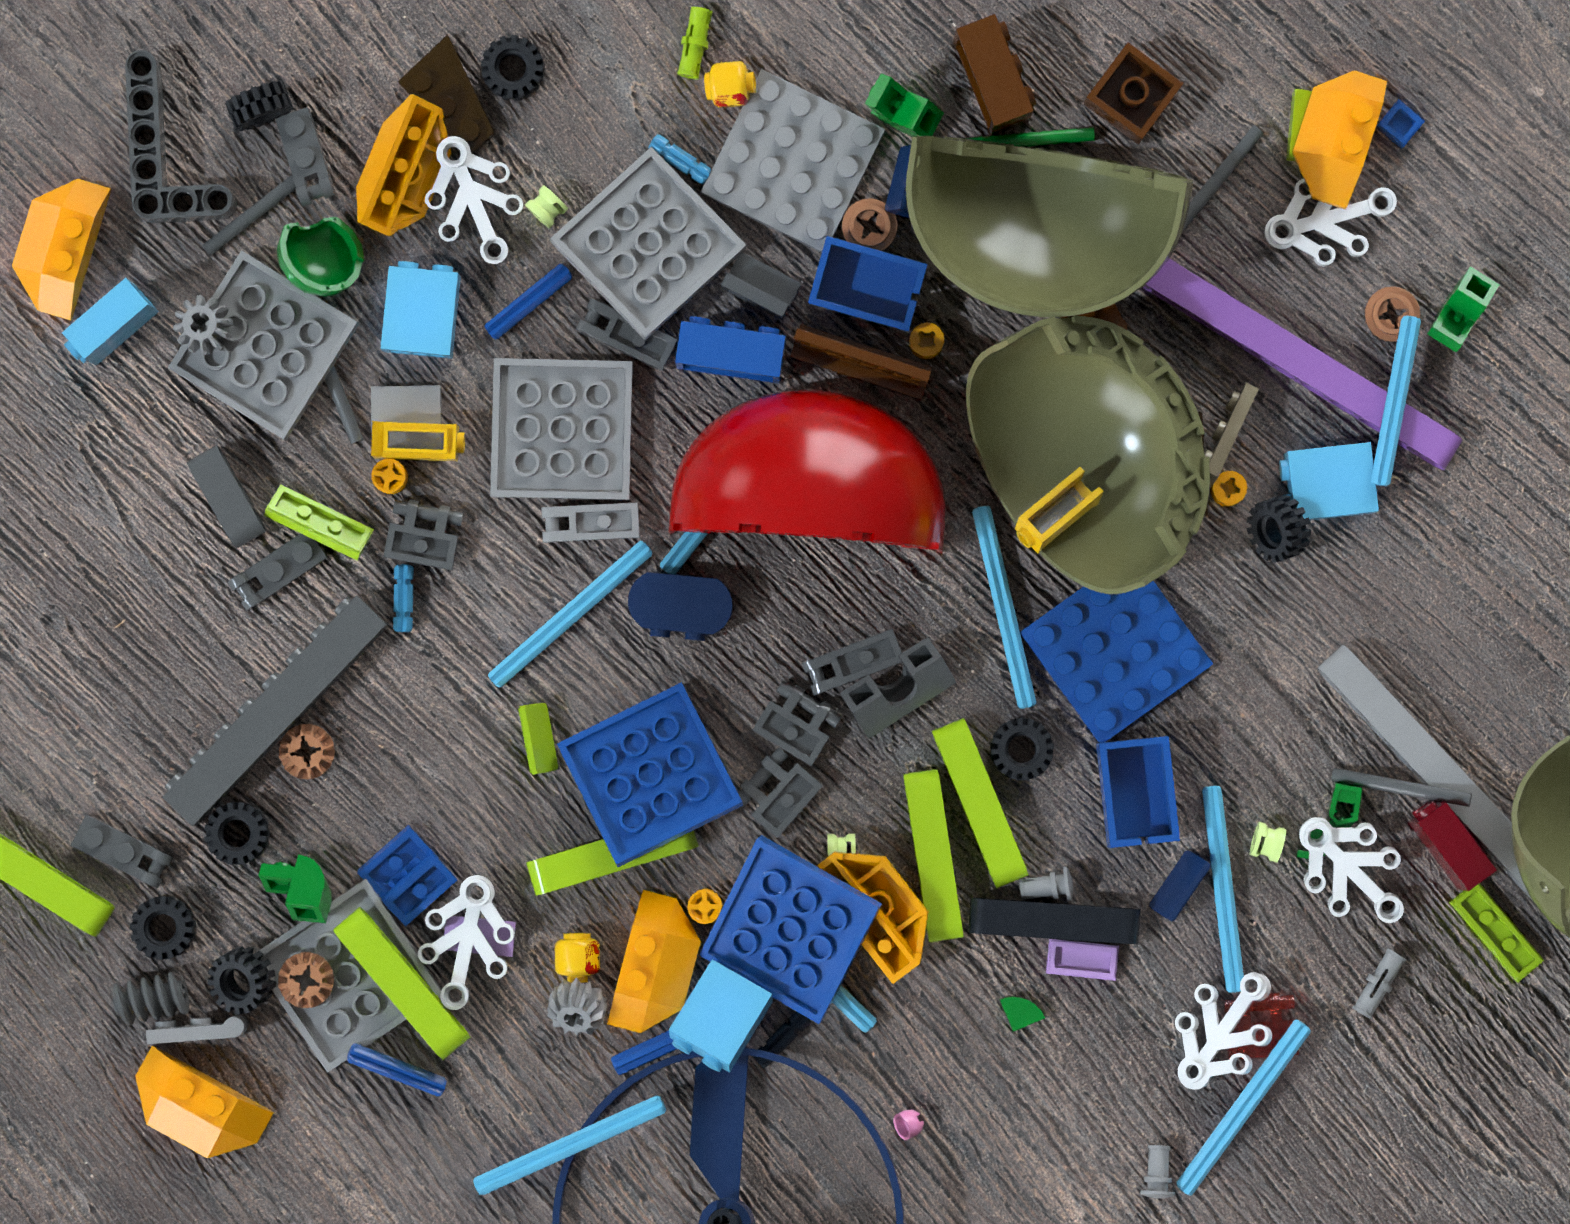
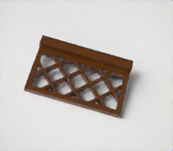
(860, 362)

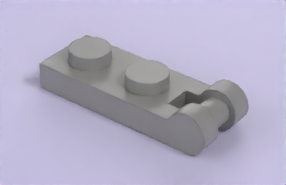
(592, 522)
(199, 1029)

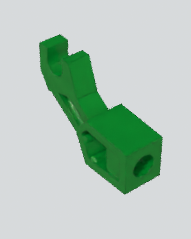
(1342, 793)

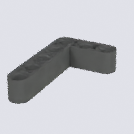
(155, 153)

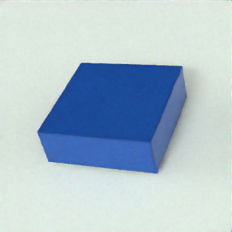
(1400, 124)

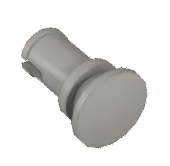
(1047, 886)
(1158, 1173)

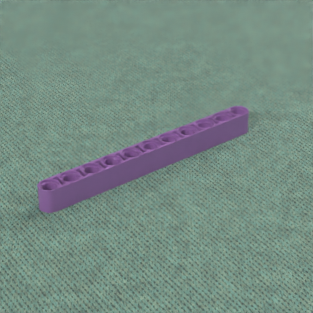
(1299, 361)

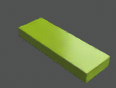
(318, 522)
(1497, 932)

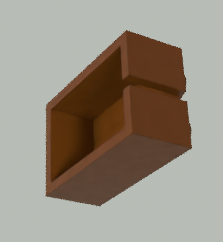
(994, 74)

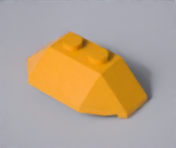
(1338, 135)
(401, 167)
(59, 245)
(900, 926)
(655, 964)
(197, 1107)

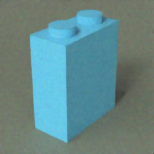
(420, 310)
(109, 323)
(1331, 480)
(720, 1017)

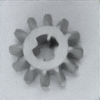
(215, 325)
(577, 1007)

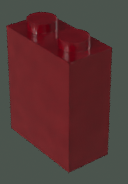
(1451, 845)

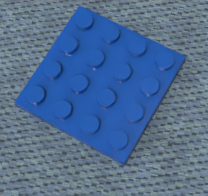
(1115, 654)
(650, 774)
(790, 928)

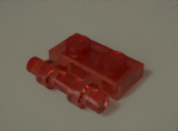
(1274, 1004)

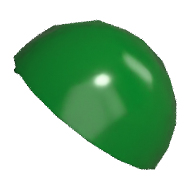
(321, 256)

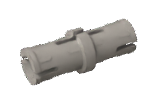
(1390, 962)

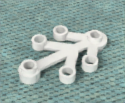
(471, 194)
(1324, 221)
(1347, 864)
(467, 935)
(1220, 1035)

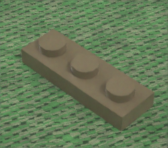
(1227, 431)

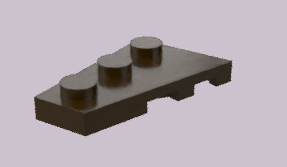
(444, 83)

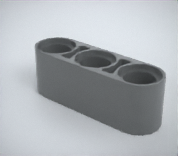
(226, 496)

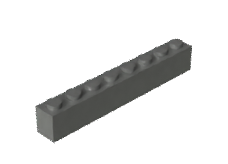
(275, 710)

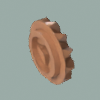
(865, 210)
(1377, 306)
(316, 738)
(320, 972)

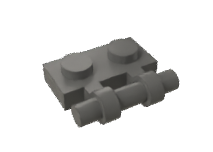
(422, 545)
(791, 732)
(786, 799)

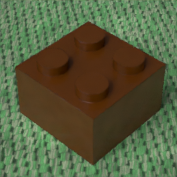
(1133, 93)

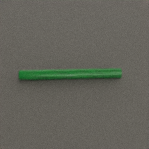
(1043, 137)

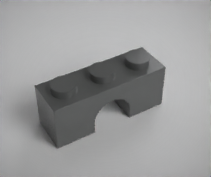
(921, 680)

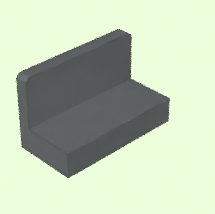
(761, 286)

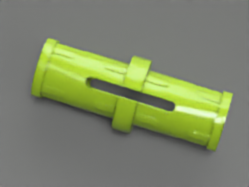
(694, 43)

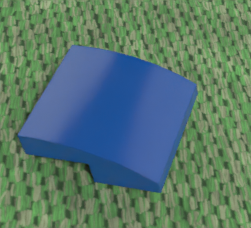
(407, 875)

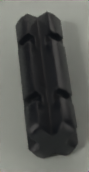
(783, 1037)

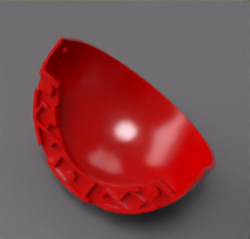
(810, 470)

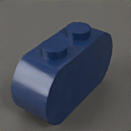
(680, 605)

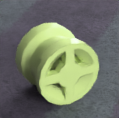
(546, 206)
(1271, 842)
(839, 844)

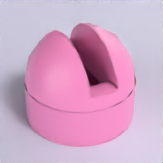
(908, 1124)

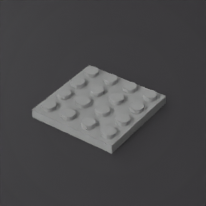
(792, 161)
(648, 243)
(276, 349)
(561, 429)
(357, 1006)

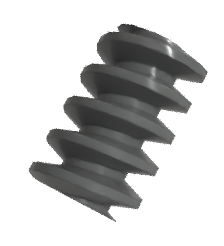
(150, 999)

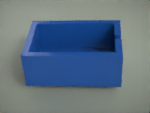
(867, 283)
(730, 350)
(1137, 791)

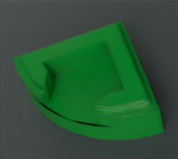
(1020, 1012)

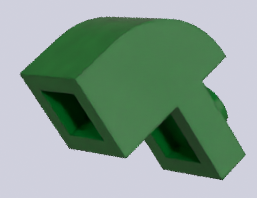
(903, 109)
(1462, 308)
(305, 886)

